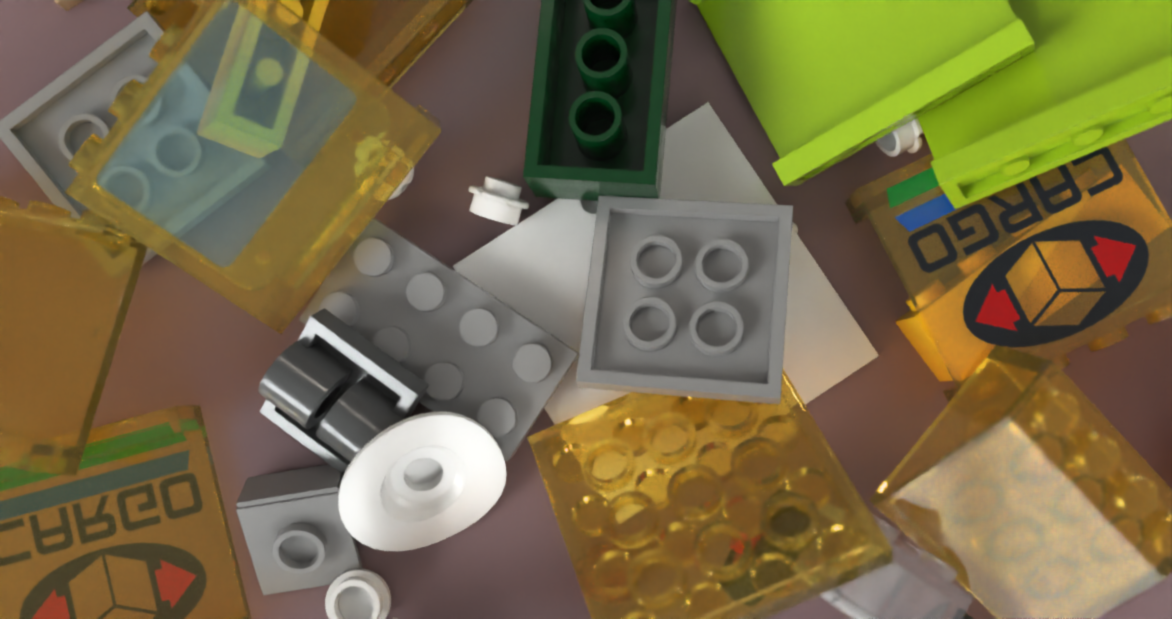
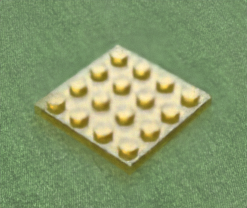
(704, 507)

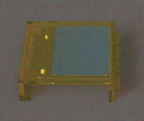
(251, 154)

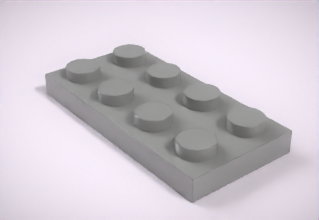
(447, 332)

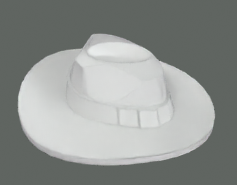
(421, 482)

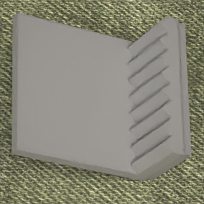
(296, 529)

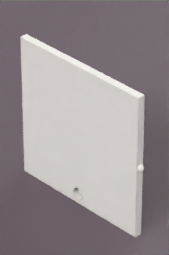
(547, 258)

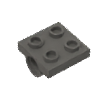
(337, 390)

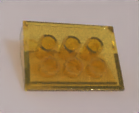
(1032, 496)

